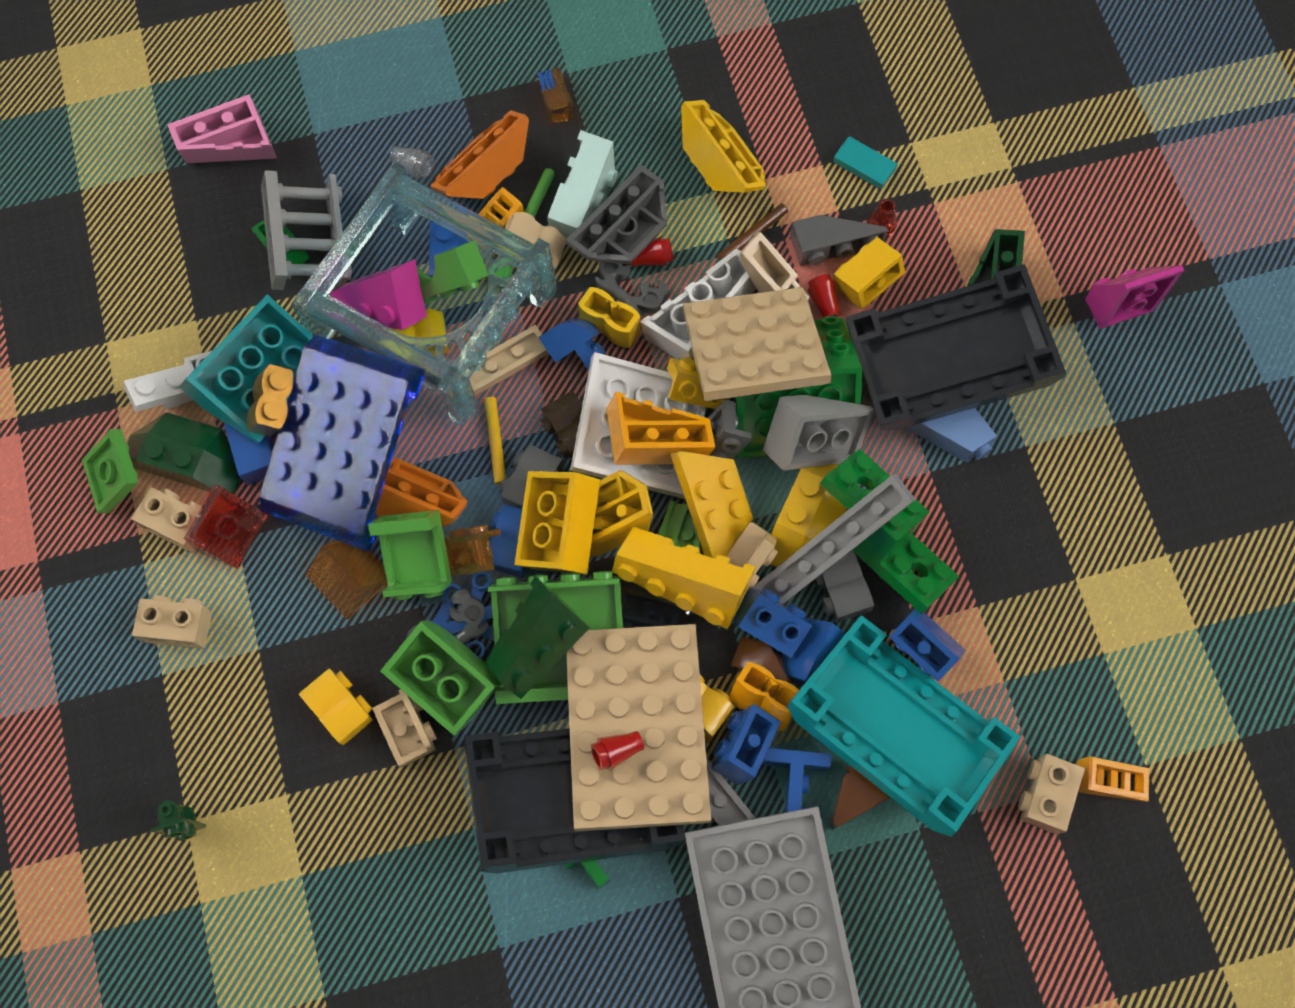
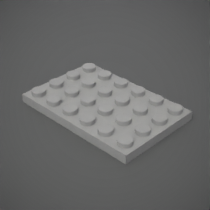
(772, 913)

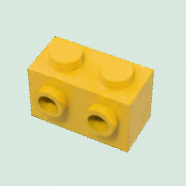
(869, 273)

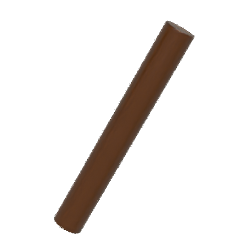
(761, 226)

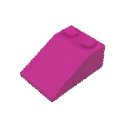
(1131, 294)

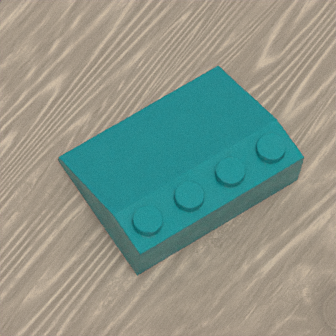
(227, 375)

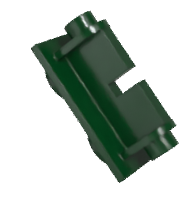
(177, 821)

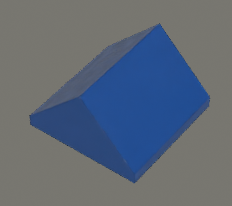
(812, 651)

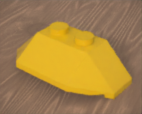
(719, 150)
(620, 506)
(805, 513)

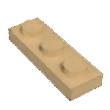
(509, 359)

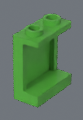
(413, 554)

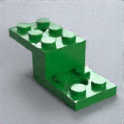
(893, 547)

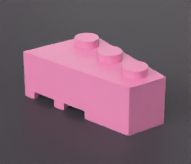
(223, 134)

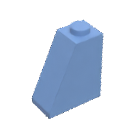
(960, 434)

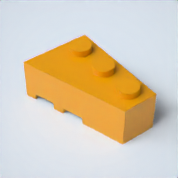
(650, 433)

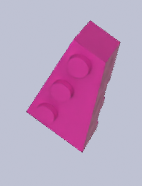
(387, 296)

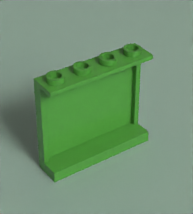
(593, 599)

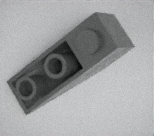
(831, 237)

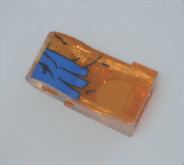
(555, 95)

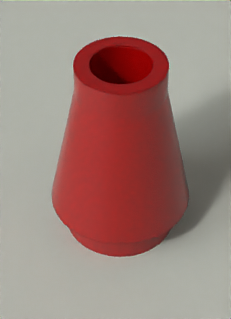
(655, 254)
(824, 294)
(615, 749)

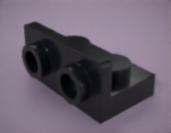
(647, 610)

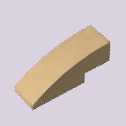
(767, 267)

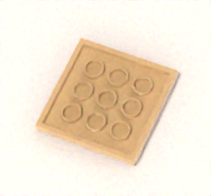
(755, 344)

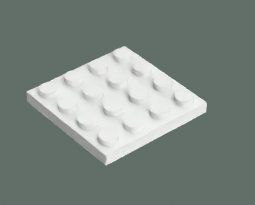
(593, 443)

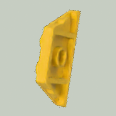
(714, 500)

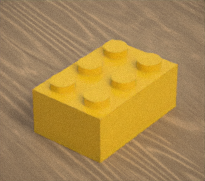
(557, 522)

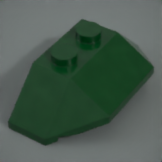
(184, 452)

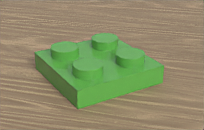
(110, 471)

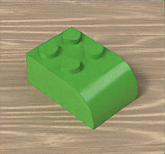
(441, 675)

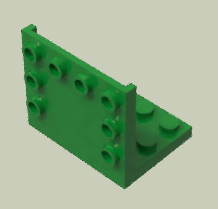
(757, 410)

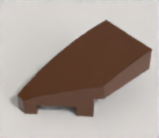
(762, 654)

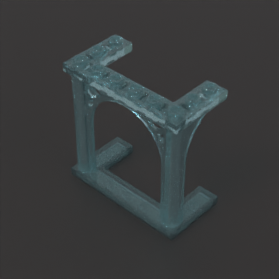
(404, 202)

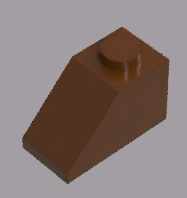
(855, 797)

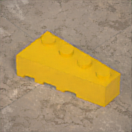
(684, 575)

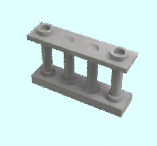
(277, 218)

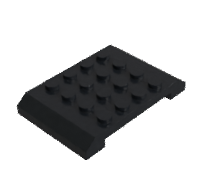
(955, 350)
(527, 807)

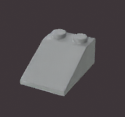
(815, 431)

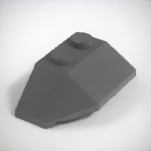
(623, 221)

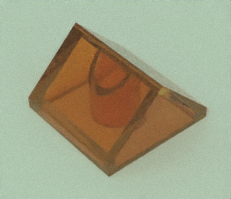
(347, 576)

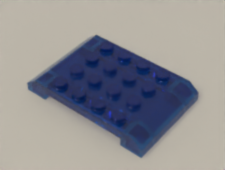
(338, 439)

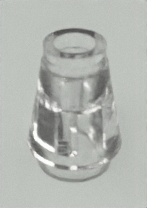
(416, 161)

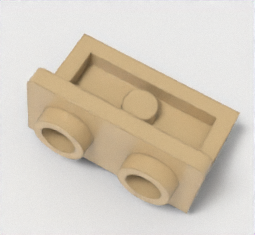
(754, 548)
(404, 729)

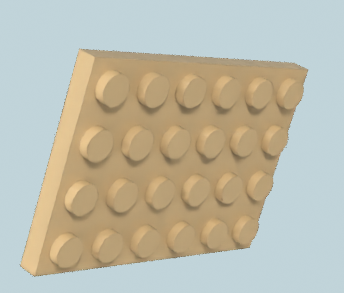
(646, 685)

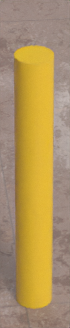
(495, 440)

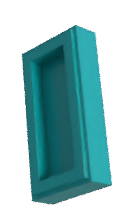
(865, 162)

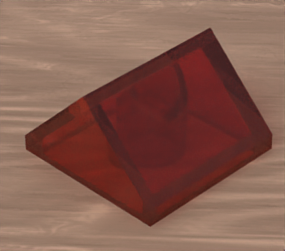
(225, 527)

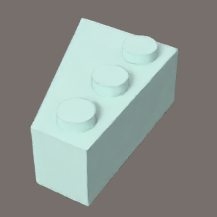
(586, 184)

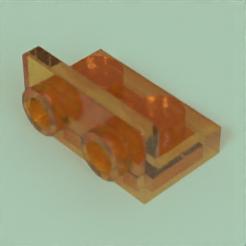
(470, 550)

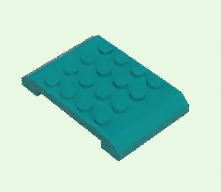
(902, 729)

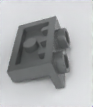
(727, 437)

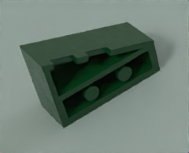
(1001, 253)
(536, 639)

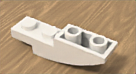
(162, 386)

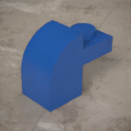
(571, 336)

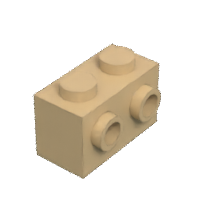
(166, 516)
(172, 622)
(1050, 793)

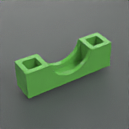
(453, 269)

